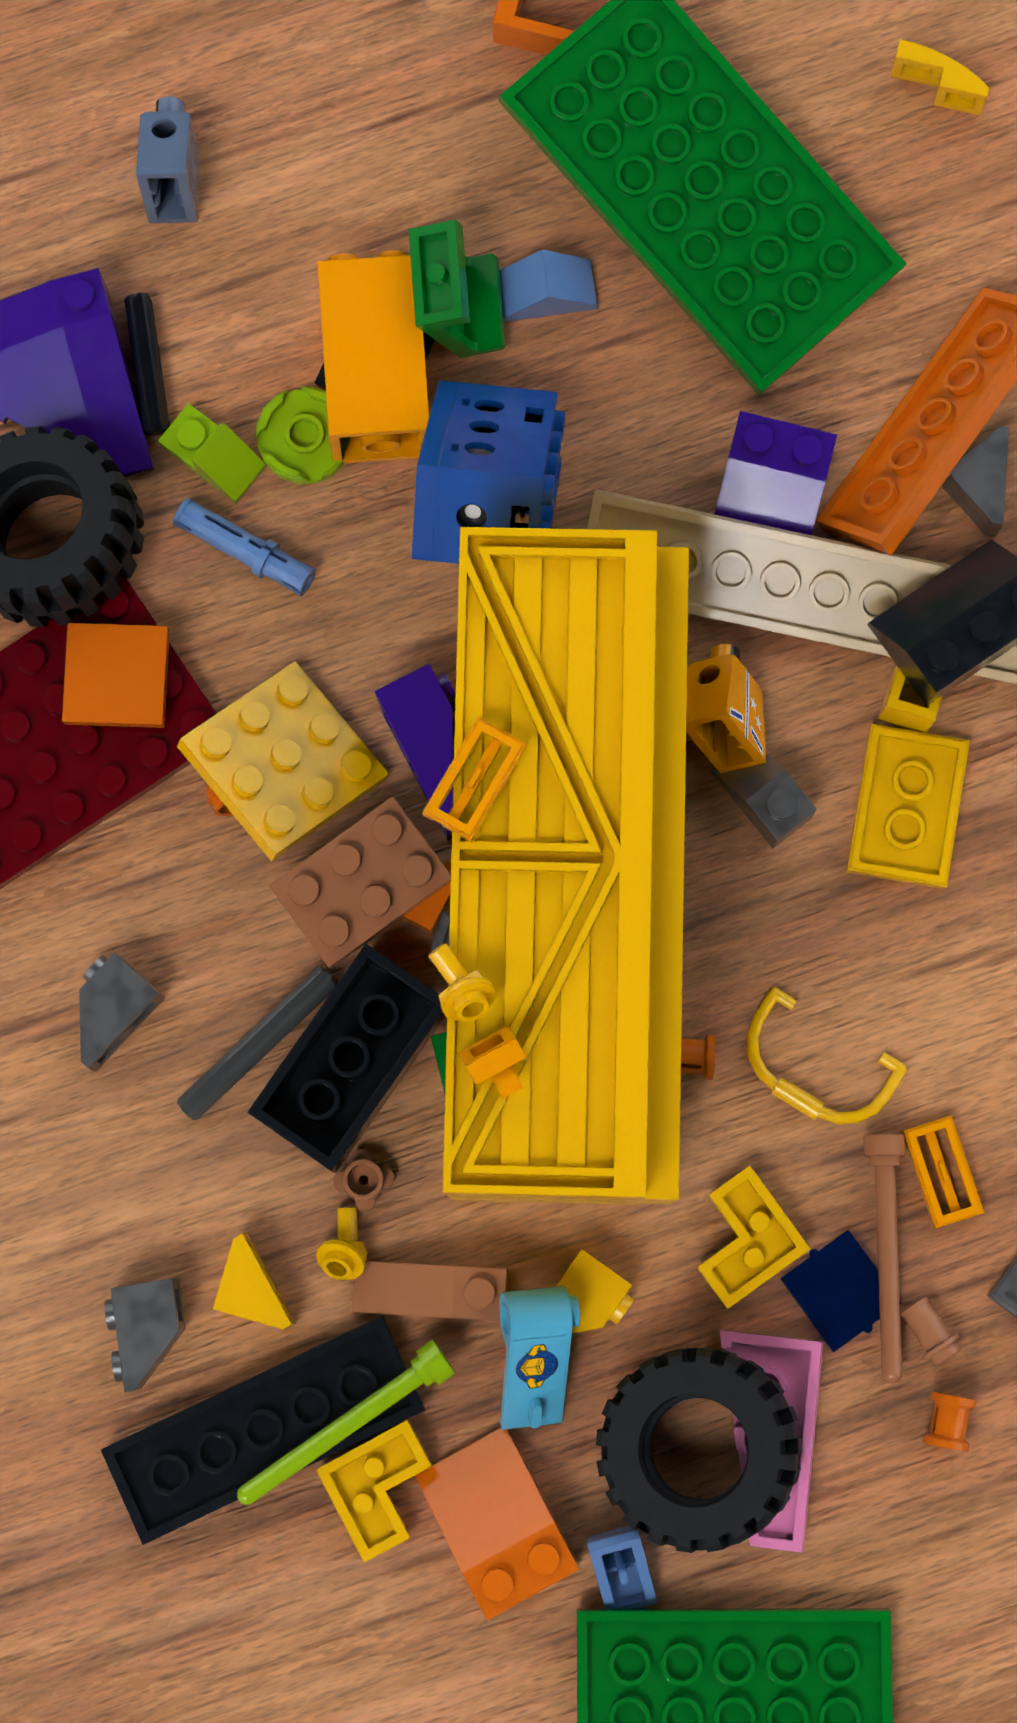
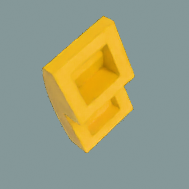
(955, 83)

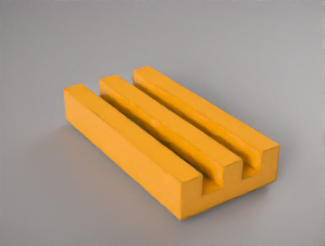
(451, 820)
(956, 1213)

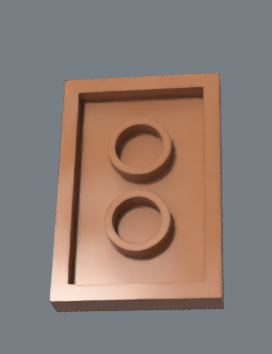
(361, 882)

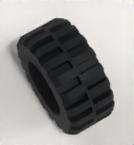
(100, 547)
(630, 1464)

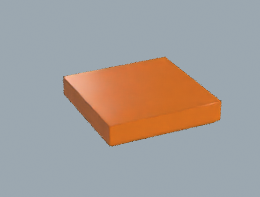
(116, 675)

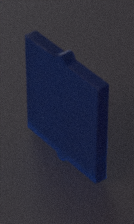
(837, 1290)

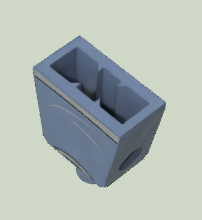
(164, 152)

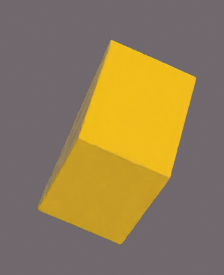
(248, 1288)

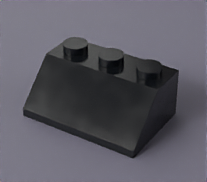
(953, 622)

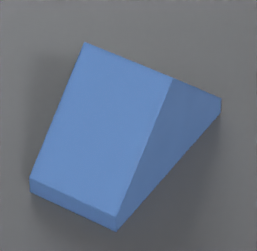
(547, 286)
(621, 1569)

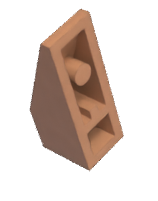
(429, 1290)

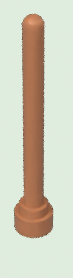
(884, 1155)

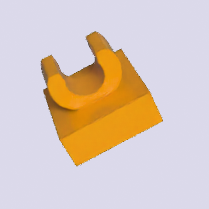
(493, 1059)

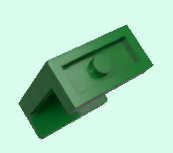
(455, 294)

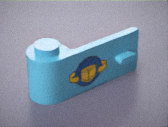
(538, 1343)

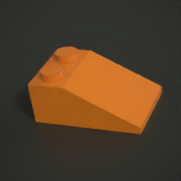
(497, 1523)

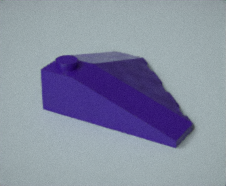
(69, 367)

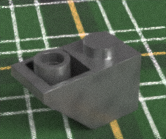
(147, 1326)

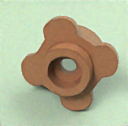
(366, 1194)

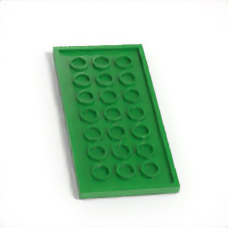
(702, 184)

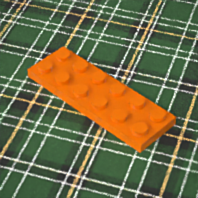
(929, 428)

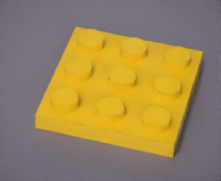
(282, 760)

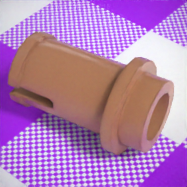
(931, 1331)

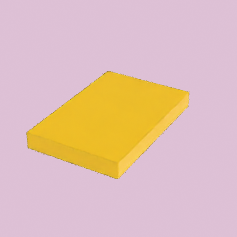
(908, 806)

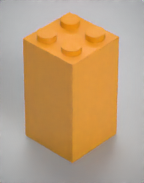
(372, 357)

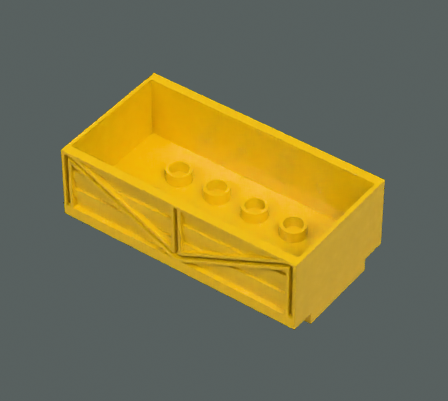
(575, 869)

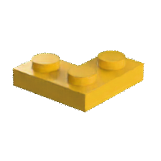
(763, 1242)
(360, 1486)

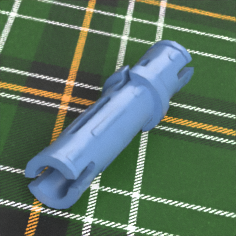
(260, 555)

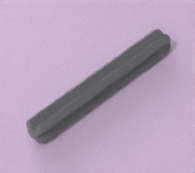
(257, 1043)

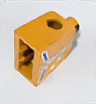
(725, 711)

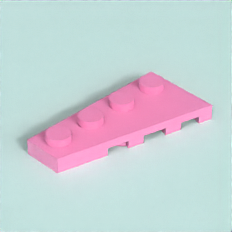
(798, 1371)

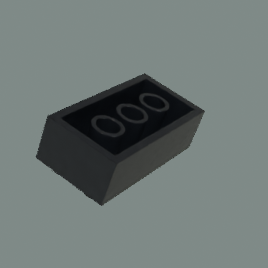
(349, 1059)

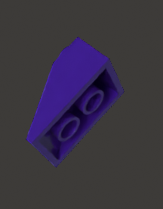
(775, 473)
(423, 723)

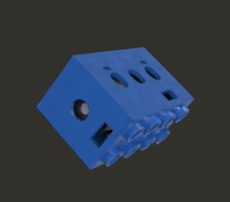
(485, 464)

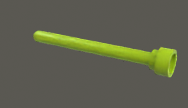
(426, 1369)

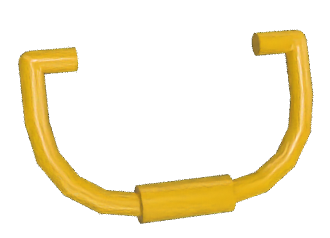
(796, 1096)

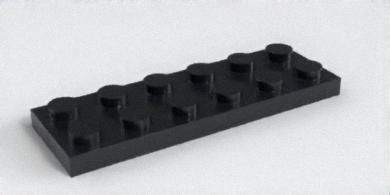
(216, 1446)

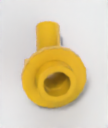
(467, 994)
(345, 1256)

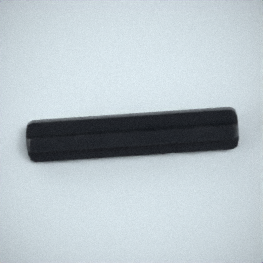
(147, 364)

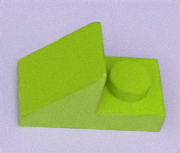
(212, 453)

